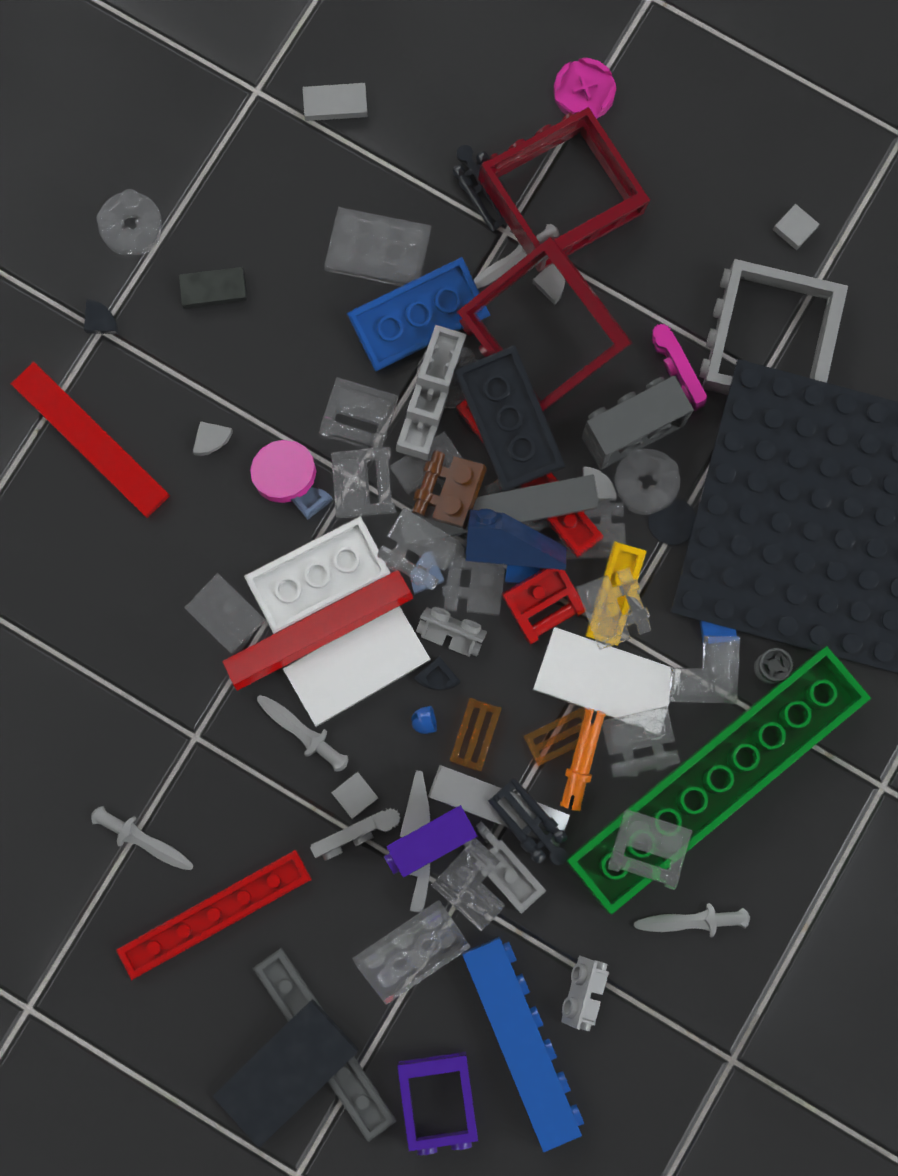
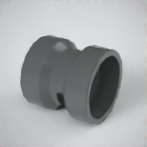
(777, 661)

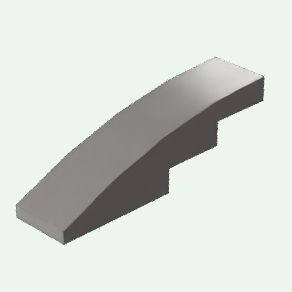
(430, 392)
(473, 795)
(416, 816)

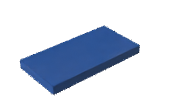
(407, 316)

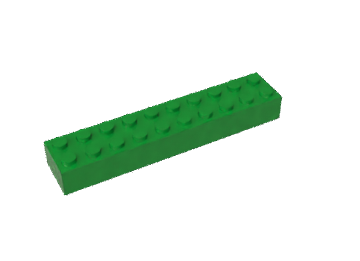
(728, 770)

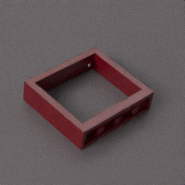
(546, 138)
(551, 249)

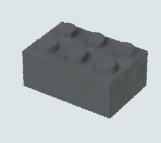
(636, 421)

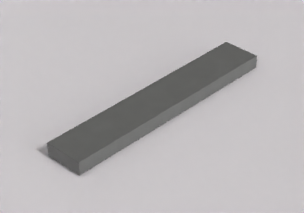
(533, 502)
(351, 1081)

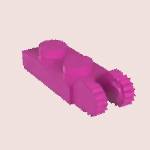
(678, 365)

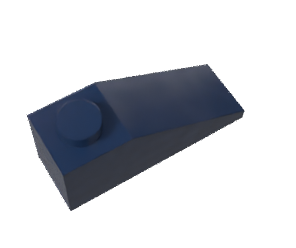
(504, 540)

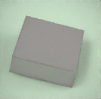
(796, 226)
(355, 795)

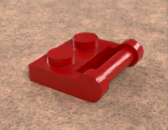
(537, 594)

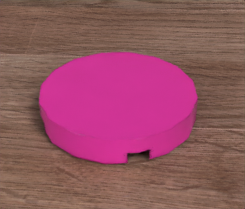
(584, 85)
(283, 471)

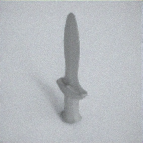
(500, 267)
(312, 740)
(130, 833)
(704, 920)

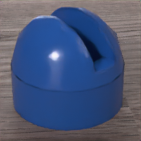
(424, 720)

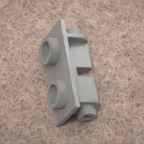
(463, 633)
(578, 1008)

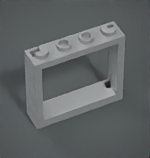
(833, 292)

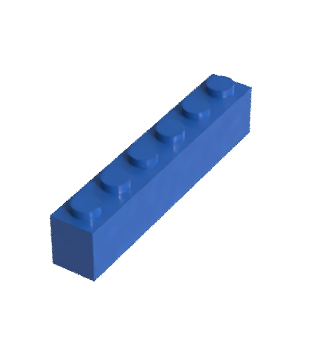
(522, 1044)

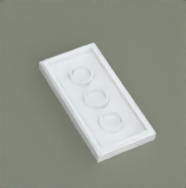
(316, 575)
(356, 665)
(601, 678)

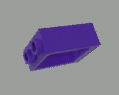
(430, 842)
(432, 1066)

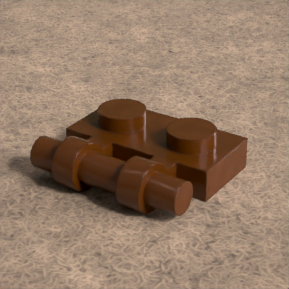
(458, 492)

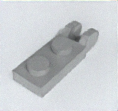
(358, 833)
(510, 874)

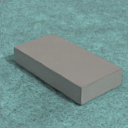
(335, 101)

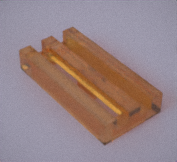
(484, 707)
(534, 749)

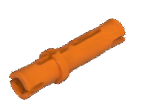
(582, 760)

